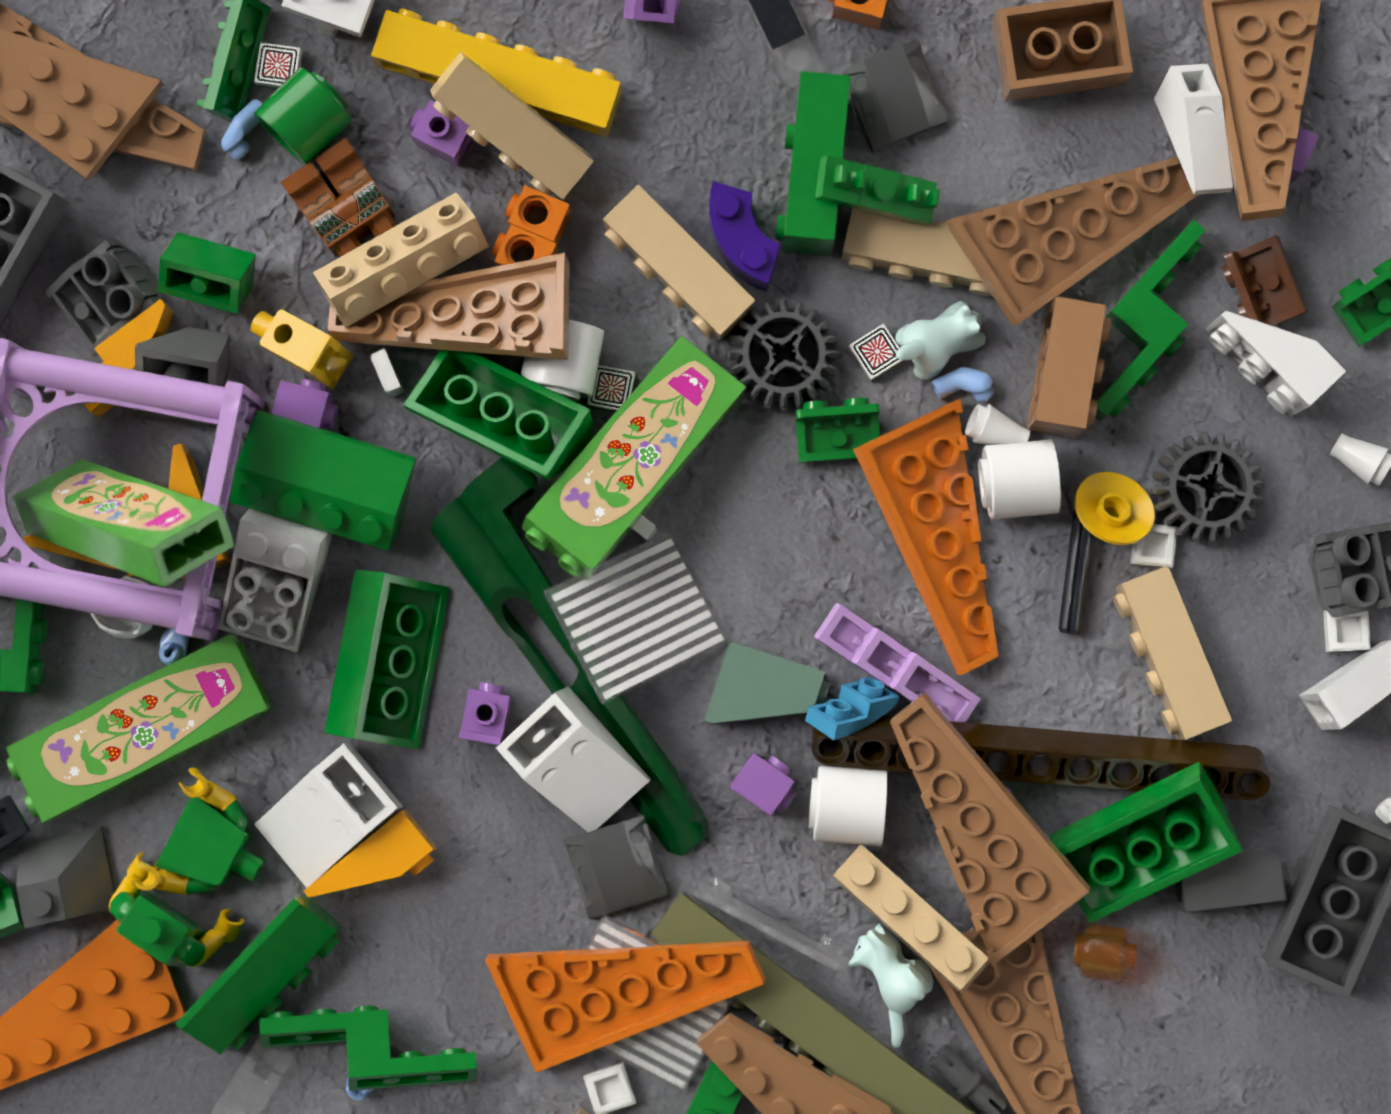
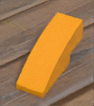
(120, 347)

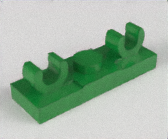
(235, 58)
(876, 190)

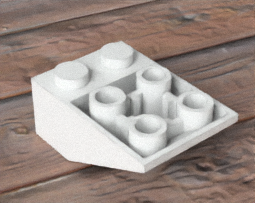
(1283, 363)
(273, 579)
(573, 760)
(328, 814)

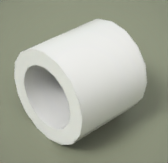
(570, 377)
(1020, 479)
(848, 805)

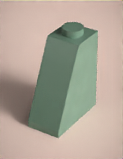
(763, 686)

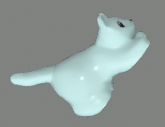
(936, 340)
(899, 979)

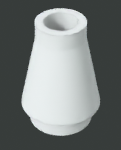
(992, 427)
(1363, 458)

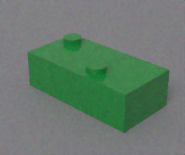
(817, 132)

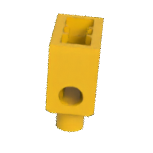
(302, 346)

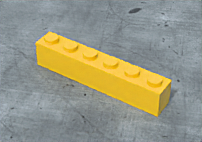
(549, 87)

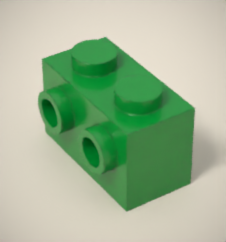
(206, 272)

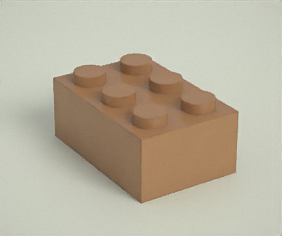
(1061, 47)
(1068, 368)

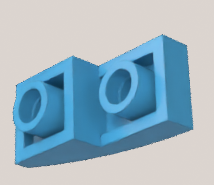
(856, 708)

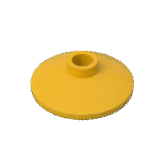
(1120, 497)

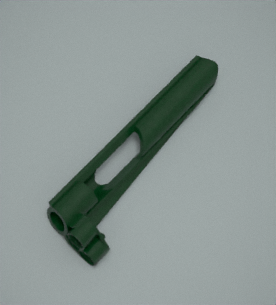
(501, 566)

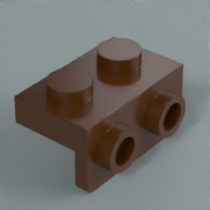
(1264, 282)

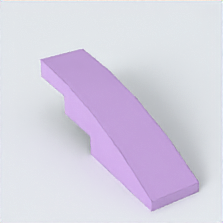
(893, 663)

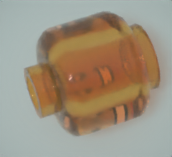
(1104, 953)

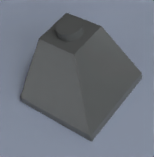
(186, 355)
(64, 877)

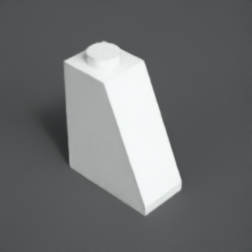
(1351, 689)

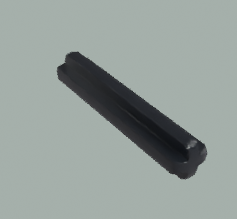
(1076, 578)

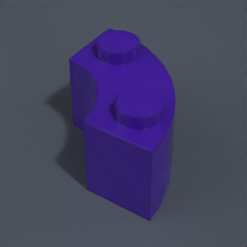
(738, 237)

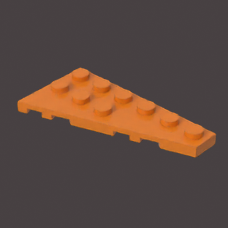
(933, 516)
(589, 999)
(86, 1006)

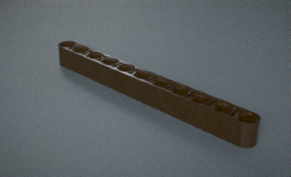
(1060, 751)

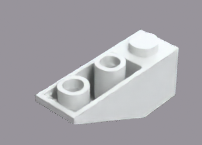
(1196, 125)

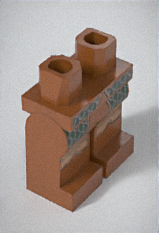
(352, 214)

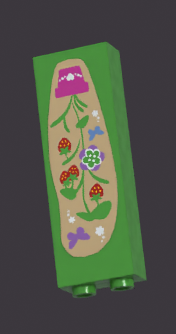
(632, 459)
(124, 521)
(138, 729)

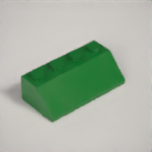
(502, 412)
(323, 480)
(386, 659)
(1148, 841)
(261, 974)

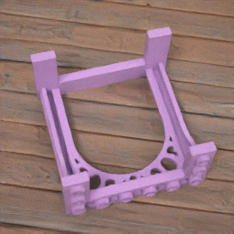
(228, 407)

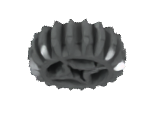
(799, 367)
(1213, 469)

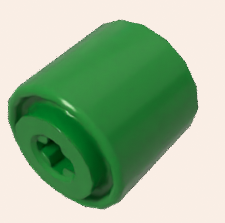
(304, 115)

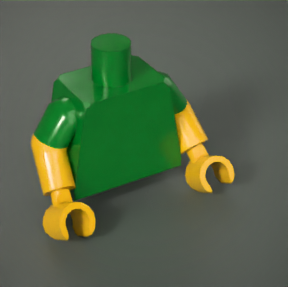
(204, 844)
(161, 928)

